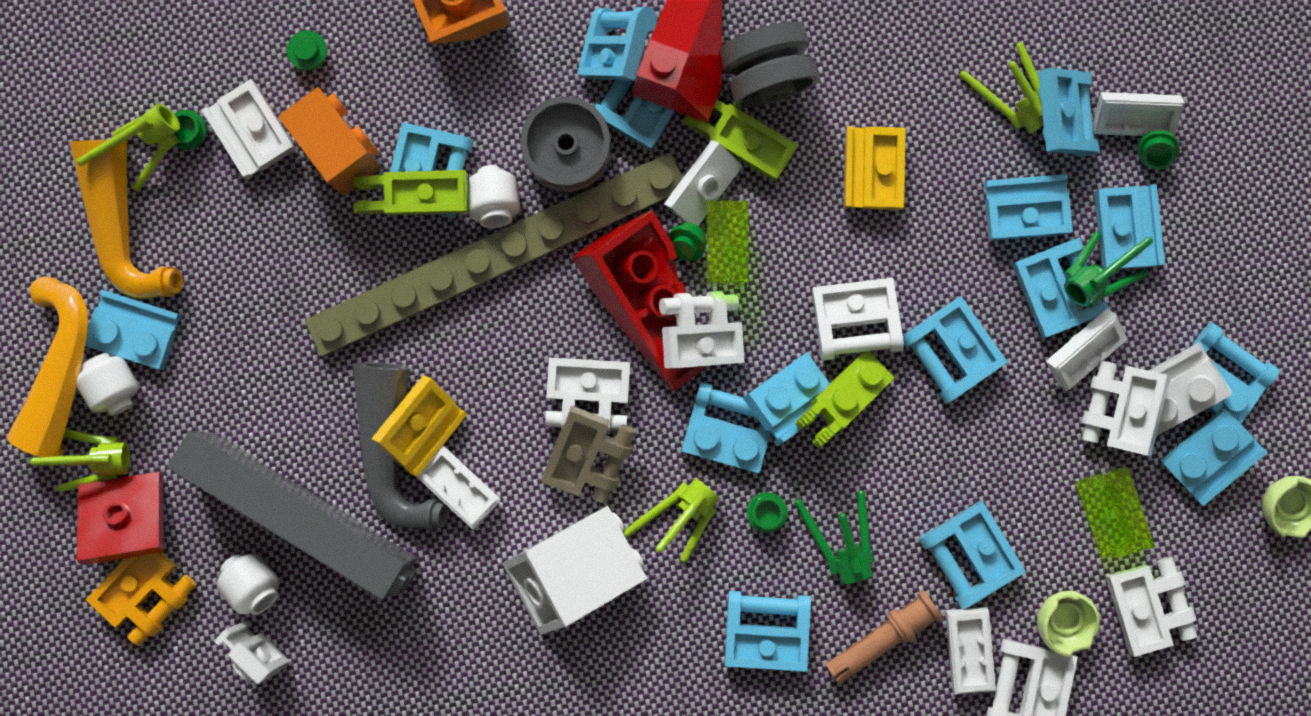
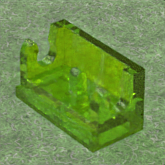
(727, 243)
(1114, 513)

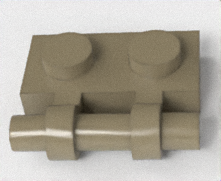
(575, 452)

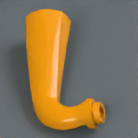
(106, 205)
(48, 406)

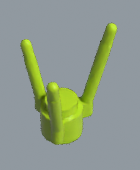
(1030, 107)
(152, 127)
(108, 459)
(696, 502)

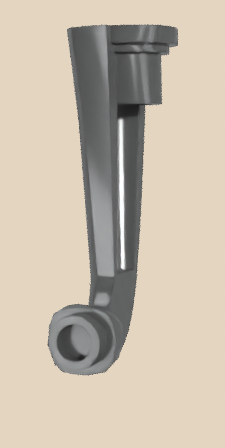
(378, 393)

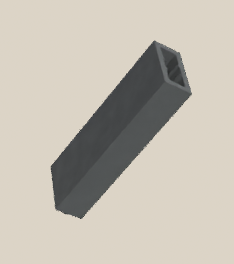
(294, 513)

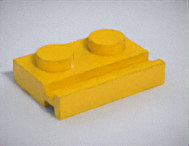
(874, 168)
(419, 426)

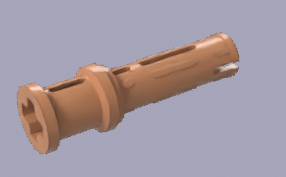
(900, 626)

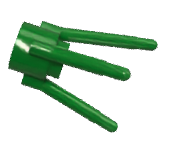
(1088, 283)
(852, 560)

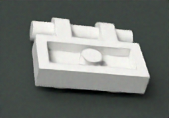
(701, 344)
(587, 381)
(1137, 409)
(1141, 611)

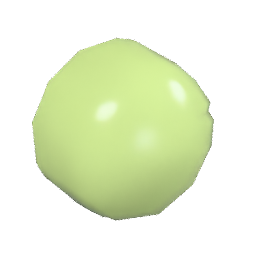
(1288, 506)
(1068, 622)

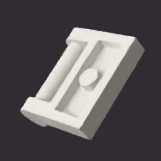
(853, 306)
(1046, 685)

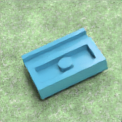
(1028, 207)
(1126, 219)
(132, 330)
(787, 397)
(1213, 456)

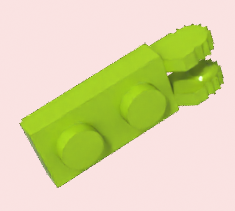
(747, 139)
(415, 192)
(846, 396)

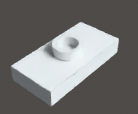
(1137, 113)
(703, 183)
(1086, 349)
(458, 488)
(970, 650)

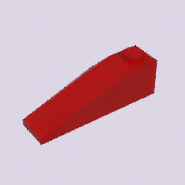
(683, 59)
(630, 275)

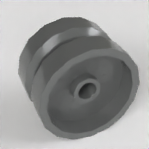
(769, 64)
(583, 128)

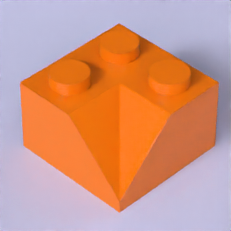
(460, 19)
(329, 141)

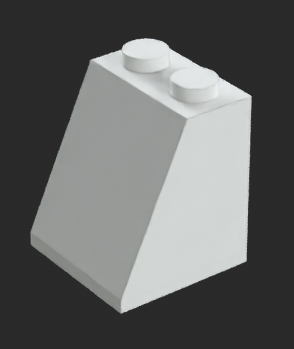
(575, 571)

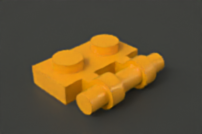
(131, 584)

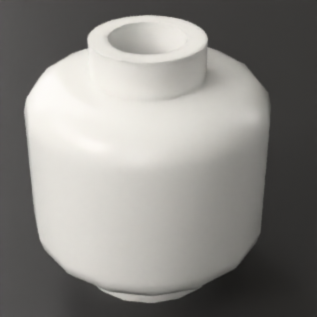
(493, 197)
(107, 384)
(248, 584)

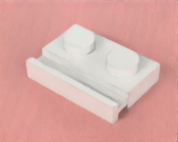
(249, 129)
(1192, 386)
(253, 654)

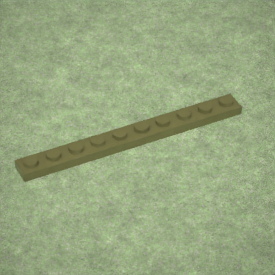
(494, 255)

